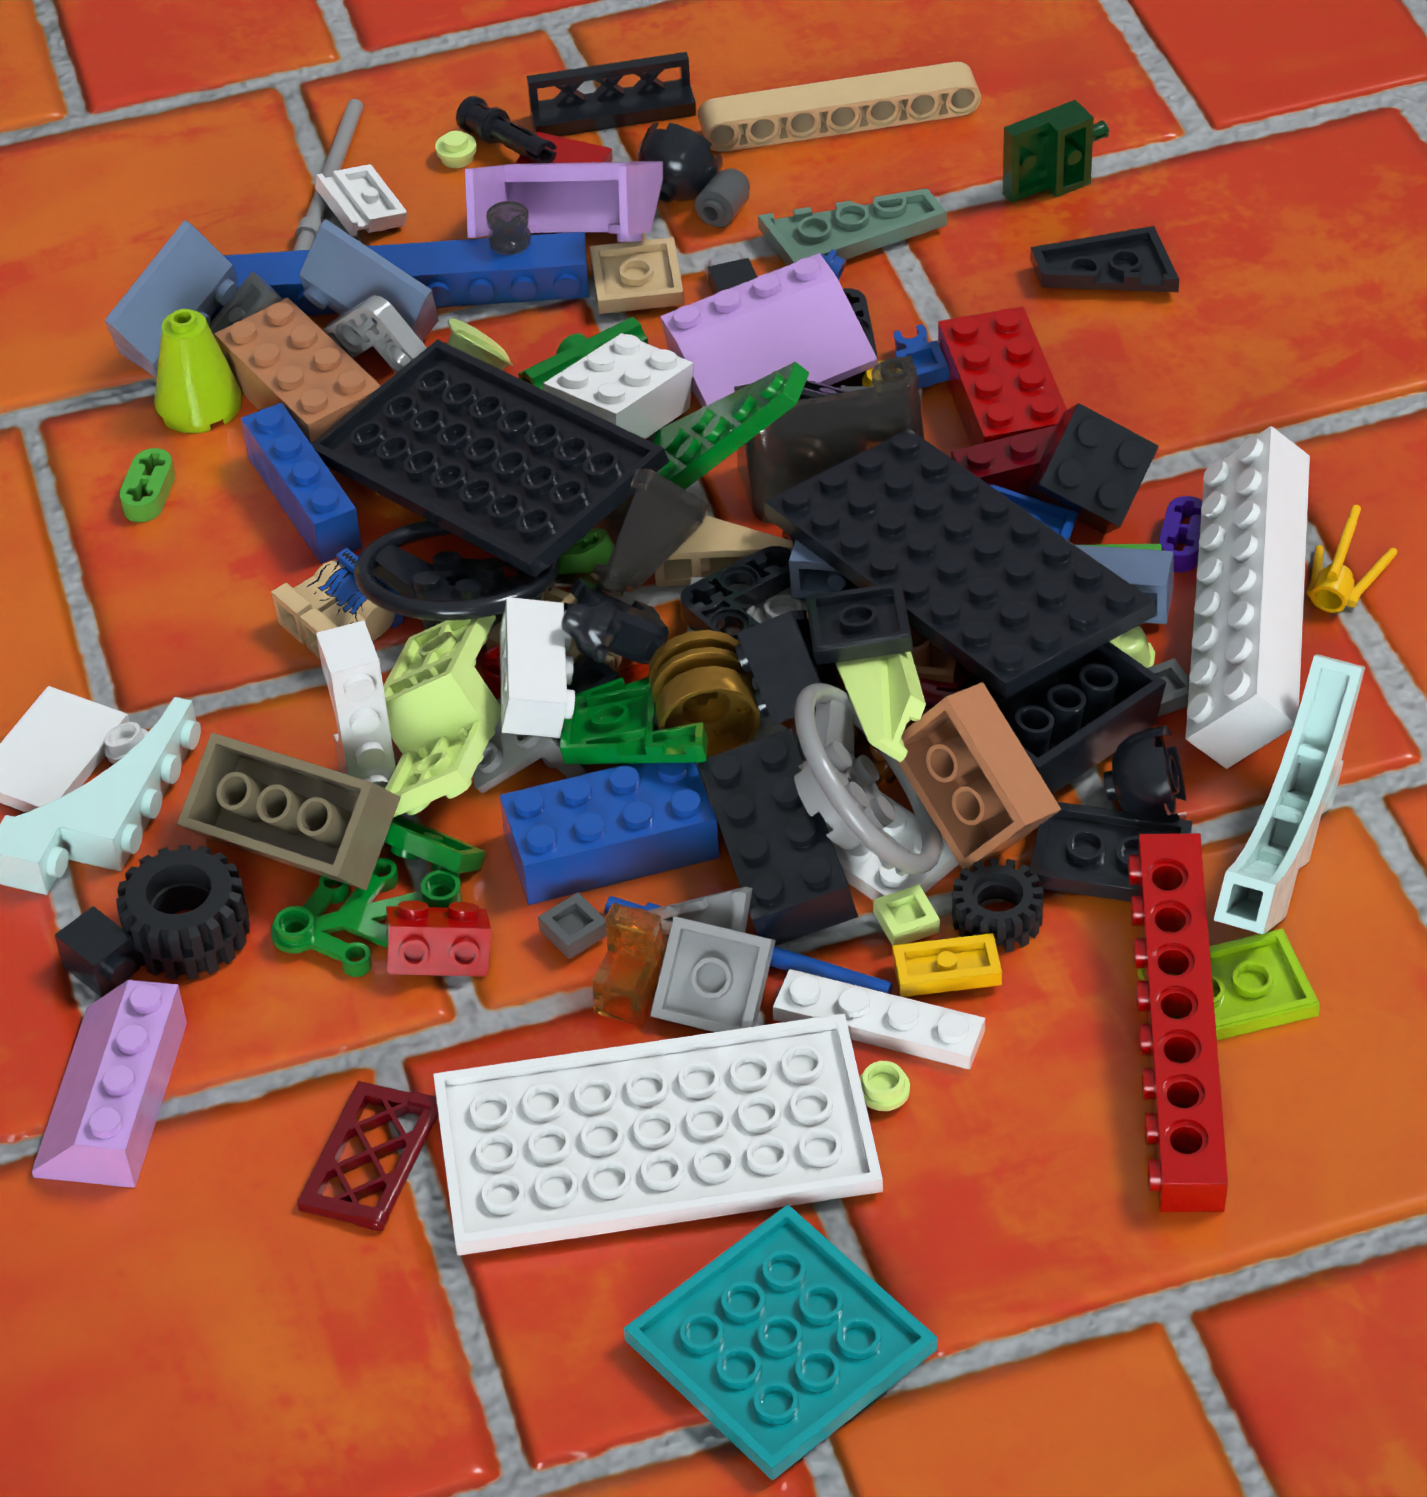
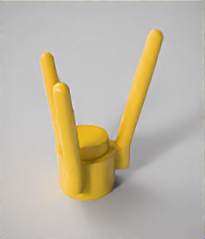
(1333, 586)

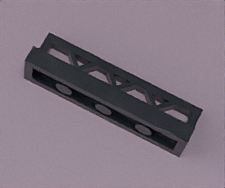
(611, 104)

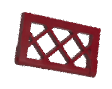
(346, 1205)

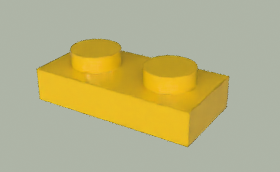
(947, 965)

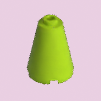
(193, 376)

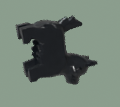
(611, 625)

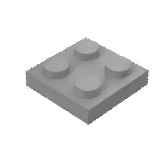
(712, 976)

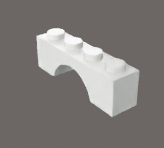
(358, 703)

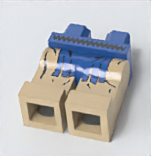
(329, 602)

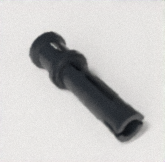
(496, 127)

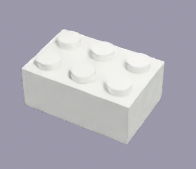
(628, 384)

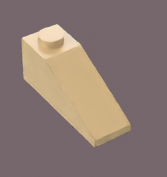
(712, 549)

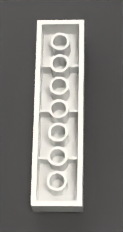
(1249, 599)

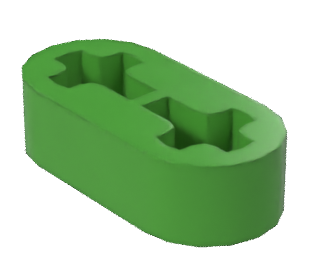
(137, 483)
(585, 553)

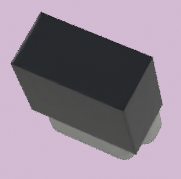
(728, 271)

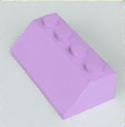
(113, 1086)

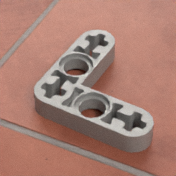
(387, 335)

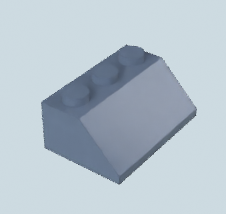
(346, 272)
(181, 276)

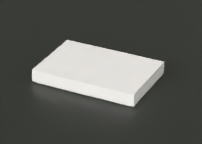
(53, 748)

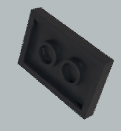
(1089, 849)

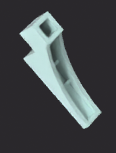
(104, 817)

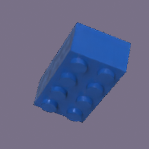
(608, 828)

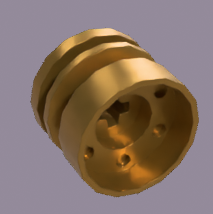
(702, 681)

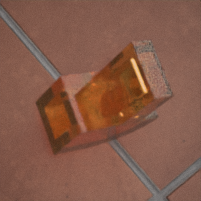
(632, 966)

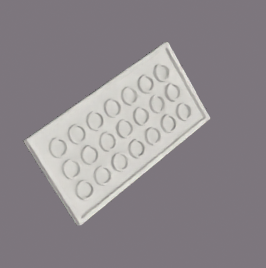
(654, 1134)

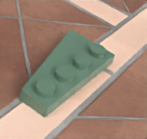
(853, 226)

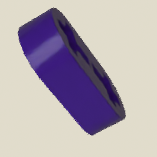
(1175, 532)

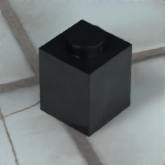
(97, 951)

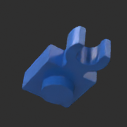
(926, 355)

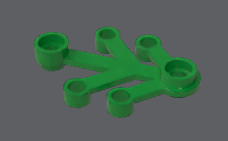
(306, 928)

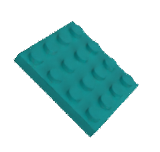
(780, 1341)

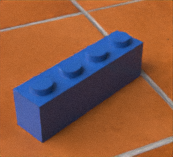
(301, 482)

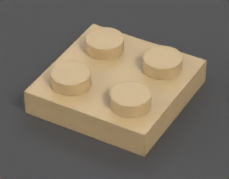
(636, 275)

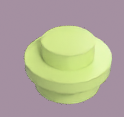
(456, 149)
(884, 1086)

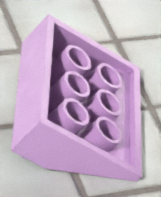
(768, 325)

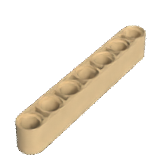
(839, 106)

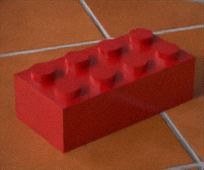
(999, 375)

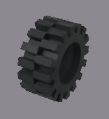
(1004, 884)

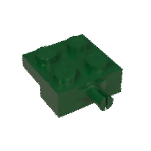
(1050, 152)

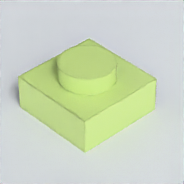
(906, 915)

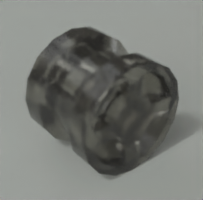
(508, 227)

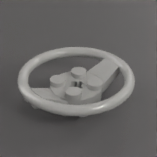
(846, 787)

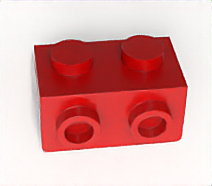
(437, 939)

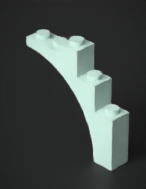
(1264, 874)

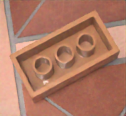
(293, 361)

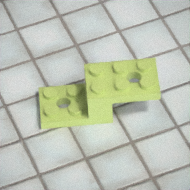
(439, 712)

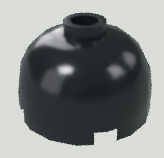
(685, 160)
(1147, 776)

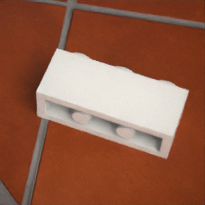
(535, 668)

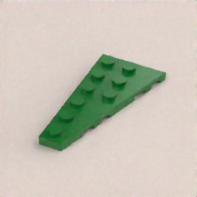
(719, 429)

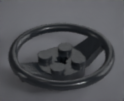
(443, 590)

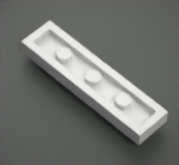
(883, 1018)

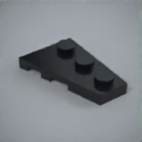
(1107, 262)

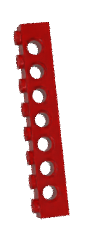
(1182, 1180)

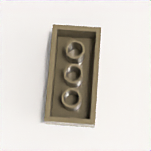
(289, 810)

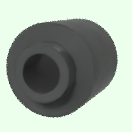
(722, 197)

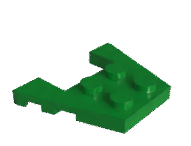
(620, 727)

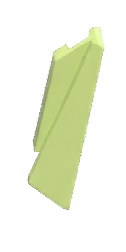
(884, 697)

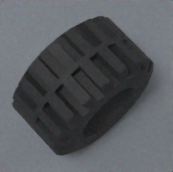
(177, 883)

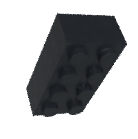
(1082, 712)
(776, 841)

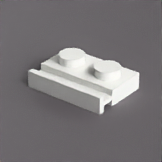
(361, 200)

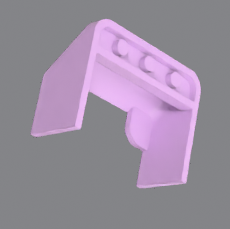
(569, 196)

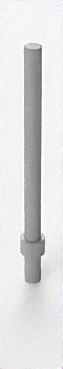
(309, 225)

